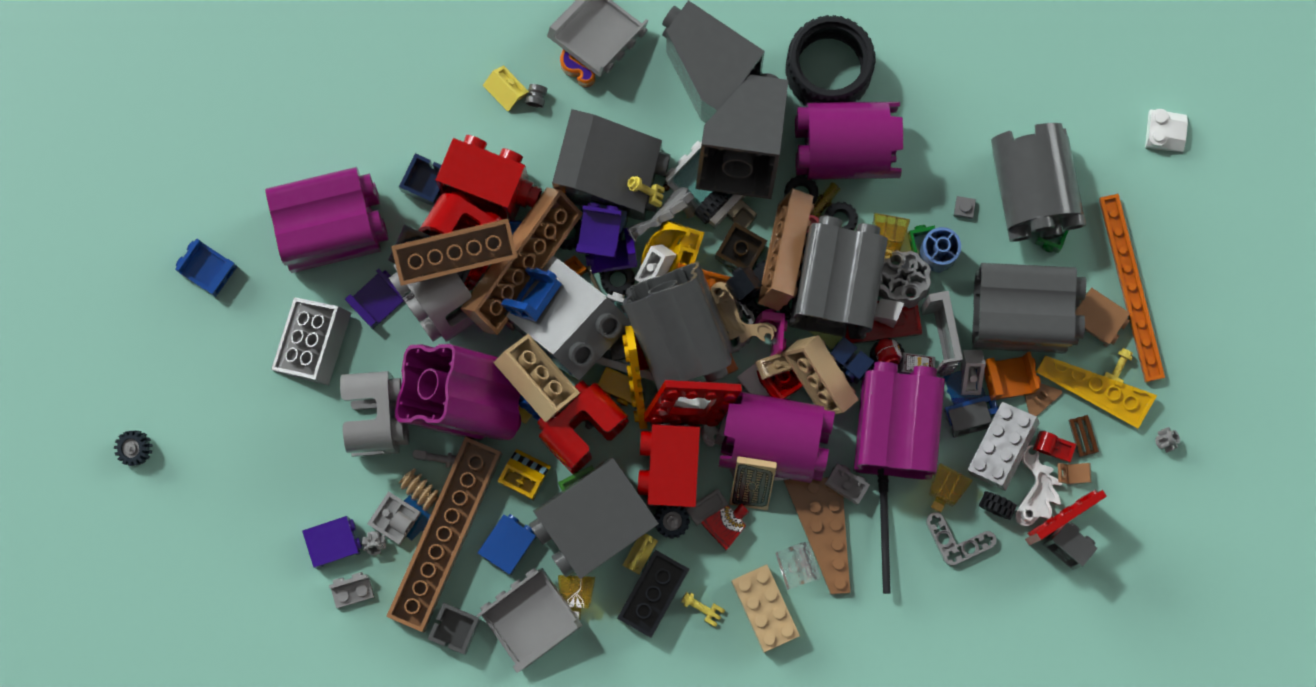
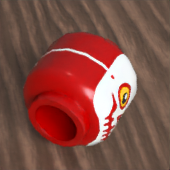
(888, 351)

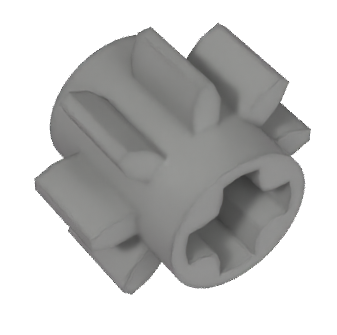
(1167, 439)
(374, 543)

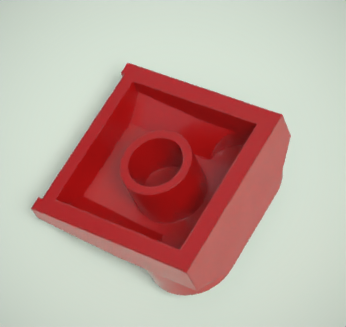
(781, 385)

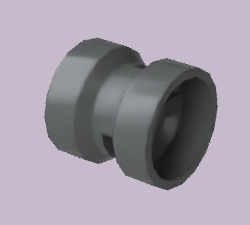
(536, 95)

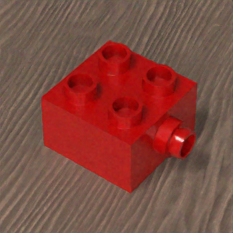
(488, 179)

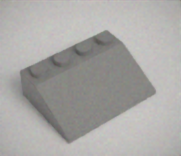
(311, 340)

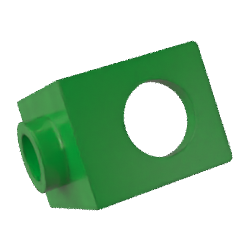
(918, 231)
(1049, 246)

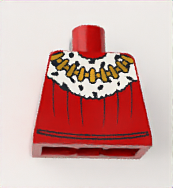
(726, 525)

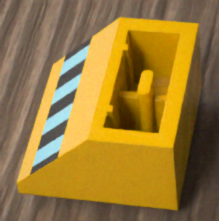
(524, 474)

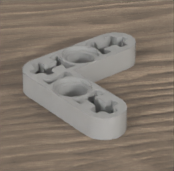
(952, 546)

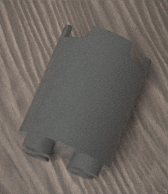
(1038, 183)

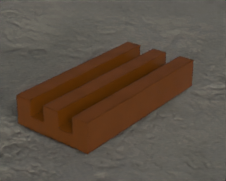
(1090, 433)

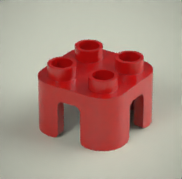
(453, 213)
(590, 405)

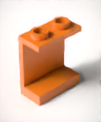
(1011, 377)

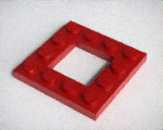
(720, 394)
(1064, 516)

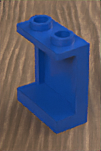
(205, 267)
(537, 299)
(507, 543)

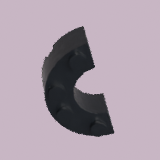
(746, 283)

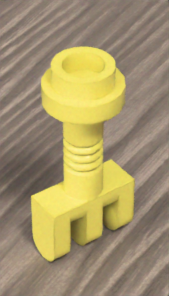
(635, 184)
(1124, 356)
(710, 612)

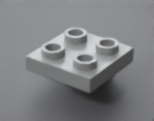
(394, 518)

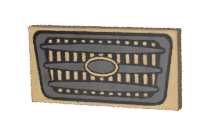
(753, 483)

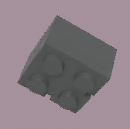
(456, 628)

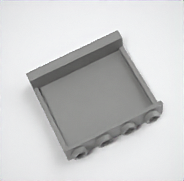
(596, 33)
(941, 306)
(530, 618)

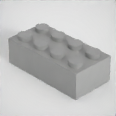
(1003, 446)

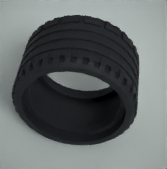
(830, 28)

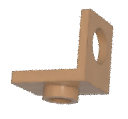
(1074, 473)

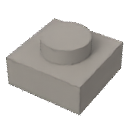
(964, 207)

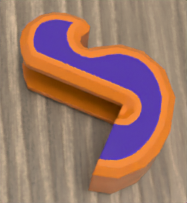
(574, 68)

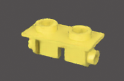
(640, 553)

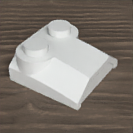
(1166, 130)

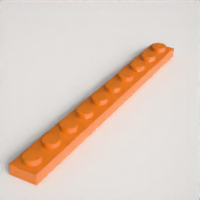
(1131, 288)

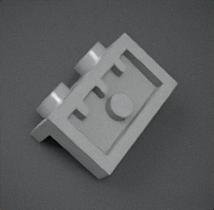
(847, 484)
(351, 590)

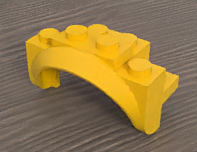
(669, 235)

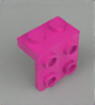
(778, 320)

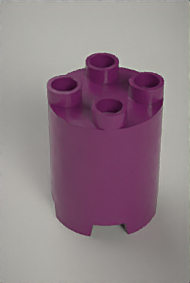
(848, 140)
(778, 433)

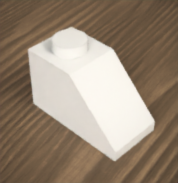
(655, 263)
(888, 312)
(971, 361)

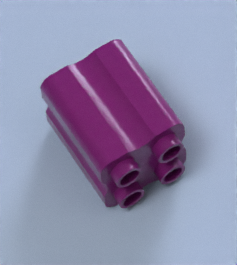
(326, 219)
(457, 393)
(899, 422)

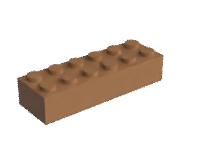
(786, 249)
(454, 251)

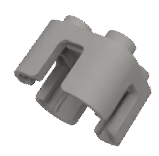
(435, 300)
(384, 432)

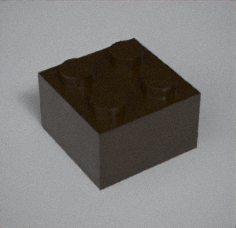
(740, 248)

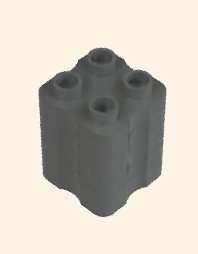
(839, 279)
(1027, 308)
(679, 326)

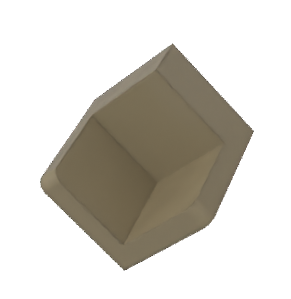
(742, 214)

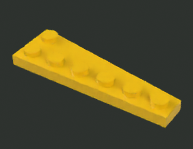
(633, 371)
(1108, 394)

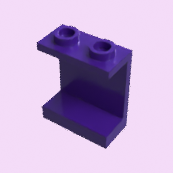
(599, 230)
(624, 258)
(375, 299)
(331, 541)

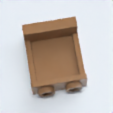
(1102, 317)

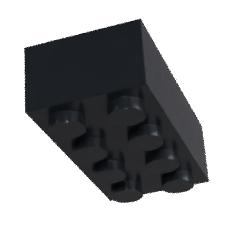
(653, 594)

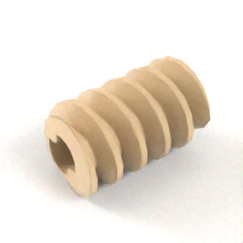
(419, 489)

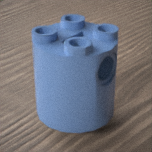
(940, 249)

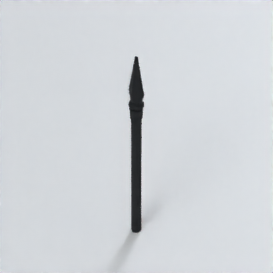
(883, 489)

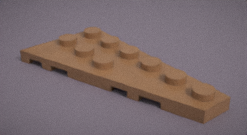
(824, 524)

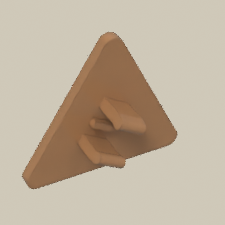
(1041, 399)

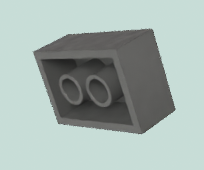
(1071, 546)

